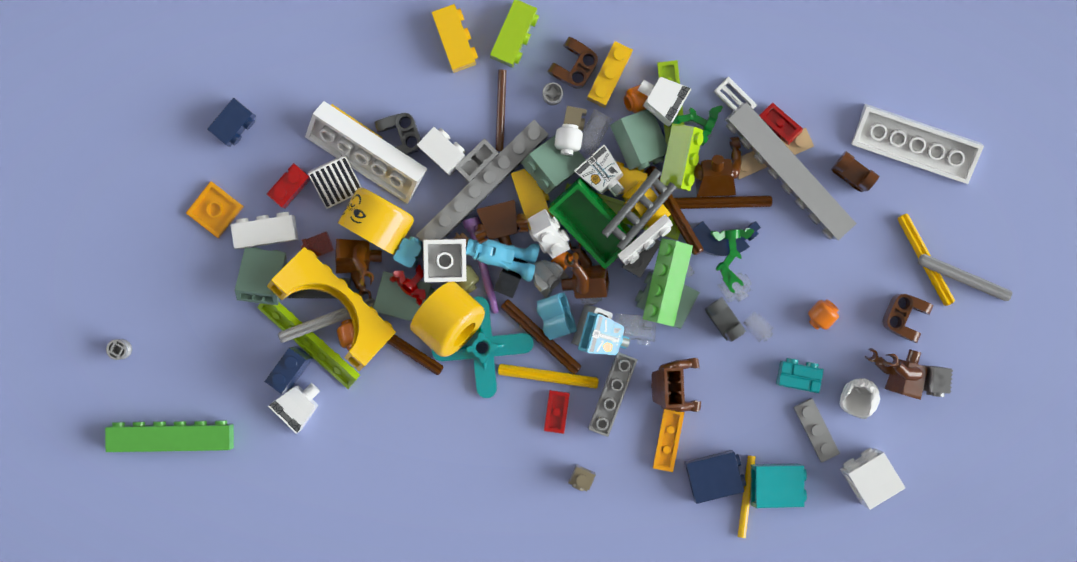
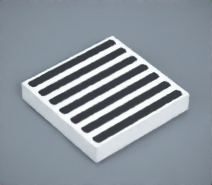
(335, 181)

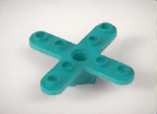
(497, 346)

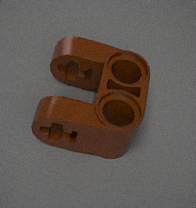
(582, 51)
(854, 173)
(903, 314)

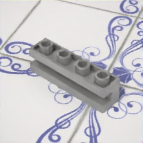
(612, 394)

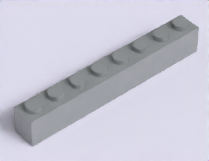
(790, 171)
(484, 183)

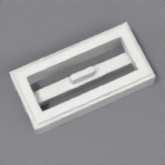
(722, 86)

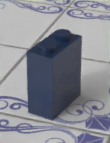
(288, 369)
(715, 476)

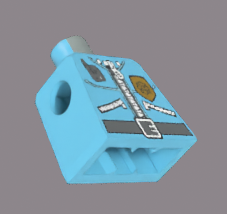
(602, 335)

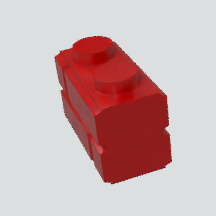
(289, 186)

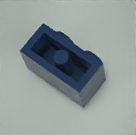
(232, 123)

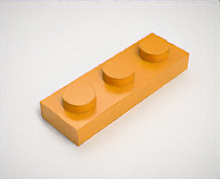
(668, 440)

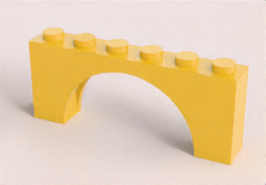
(308, 272)

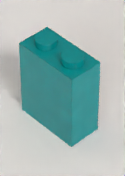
(778, 485)

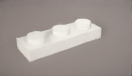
(645, 240)

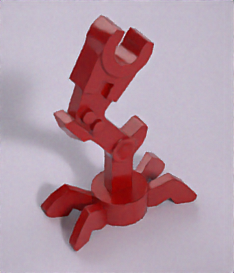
(409, 285)

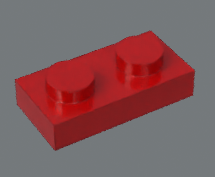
(781, 123)
(556, 411)

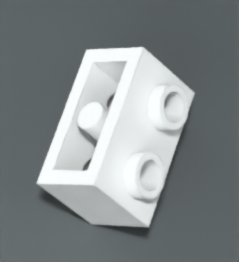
(548, 234)

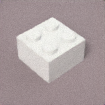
(441, 150)
(444, 260)

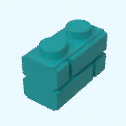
(799, 376)

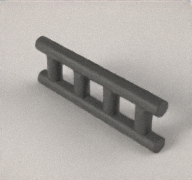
(651, 207)

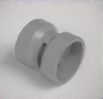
(550, 91)
(122, 350)

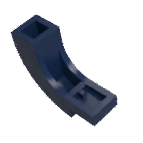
(721, 248)

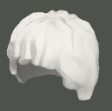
(860, 398)

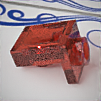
(319, 244)

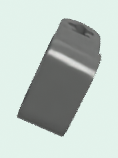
(404, 133)
(725, 320)

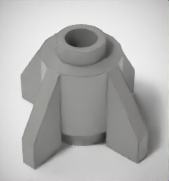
(547, 276)

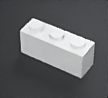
(264, 231)

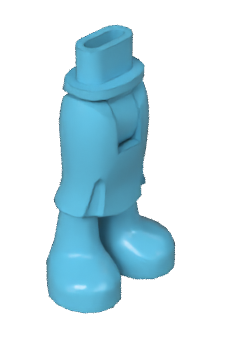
(502, 255)

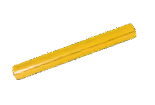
(920, 249)
(548, 376)

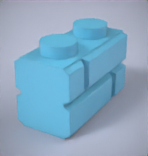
(409, 252)

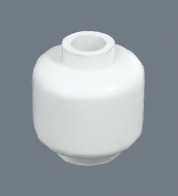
(568, 139)

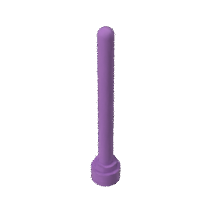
(470, 224)

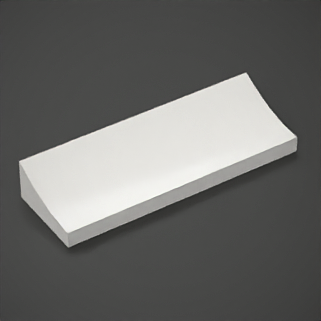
(917, 144)
(365, 152)

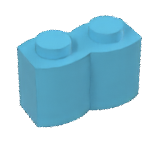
(556, 316)

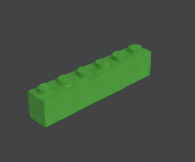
(165, 437)

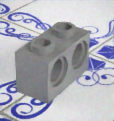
(476, 160)

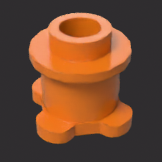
(560, 259)

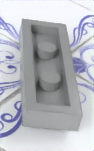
(816, 430)

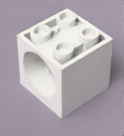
(872, 478)

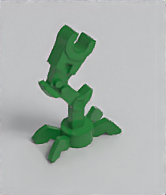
(708, 124)
(728, 276)

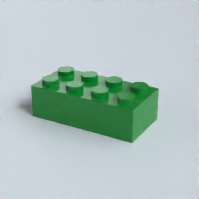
(585, 218)

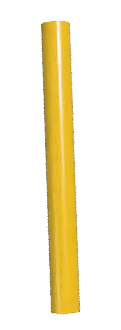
(745, 499)

